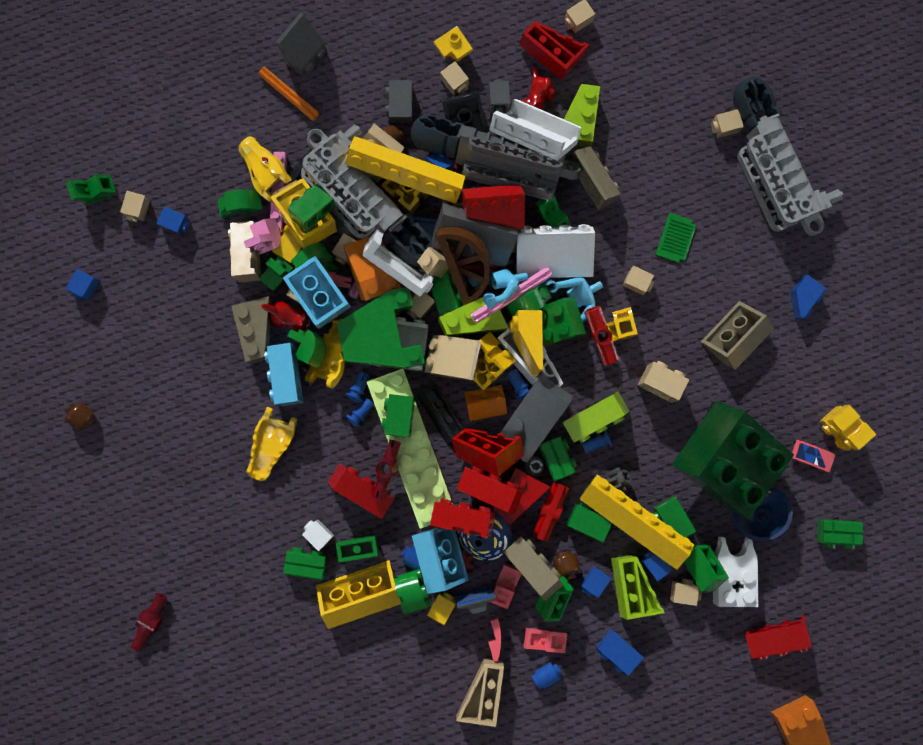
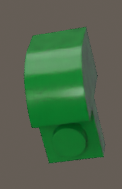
(92, 190)
(239, 202)
(550, 213)
(320, 252)
(274, 274)
(532, 300)
(312, 347)

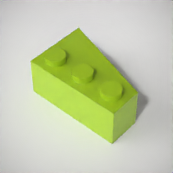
(583, 113)
(461, 323)
(596, 417)
(633, 590)

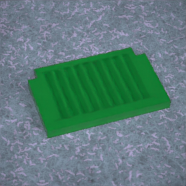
(676, 238)

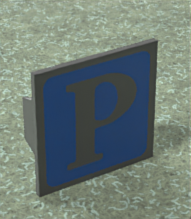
(476, 599)

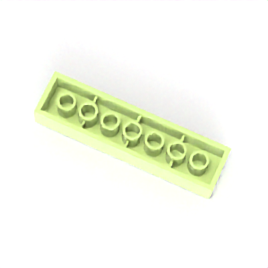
(416, 455)

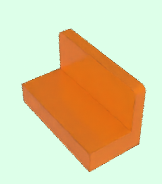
(486, 403)

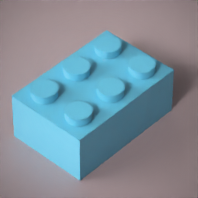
(284, 375)
(440, 559)

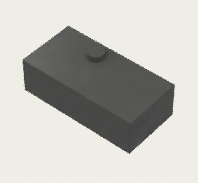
(496, 237)
(537, 415)

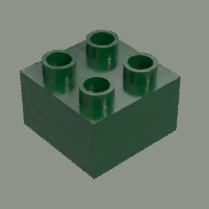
(733, 459)

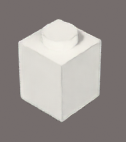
(317, 534)

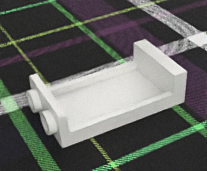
(395, 266)

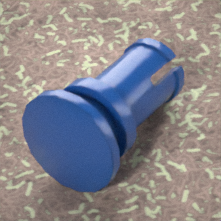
(518, 384)
(358, 388)
(359, 415)
(597, 442)

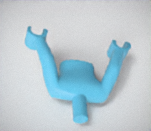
(498, 280)
(581, 291)

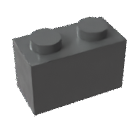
(499, 96)
(400, 101)

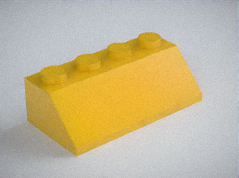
(357, 595)

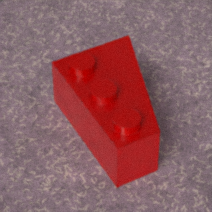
(552, 49)
(496, 204)
(487, 451)
(490, 489)
(359, 490)
(532, 491)
(463, 518)
(779, 639)

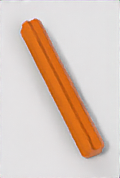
(288, 93)

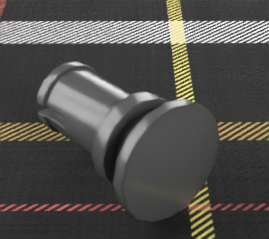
(534, 466)

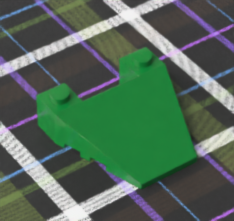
(373, 334)

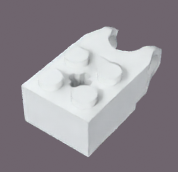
(739, 568)

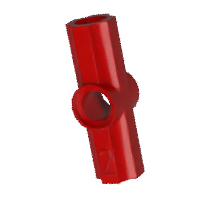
(605, 346)
(550, 511)

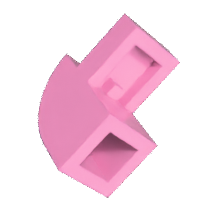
(265, 236)

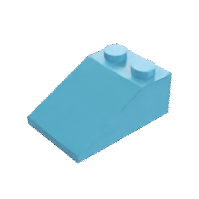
(316, 292)

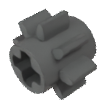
(619, 479)

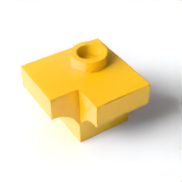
(453, 45)
(623, 325)

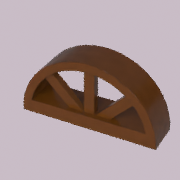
(455, 266)

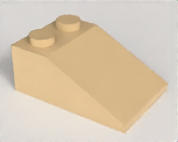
(452, 357)

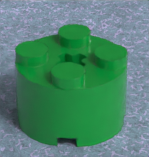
(412, 591)

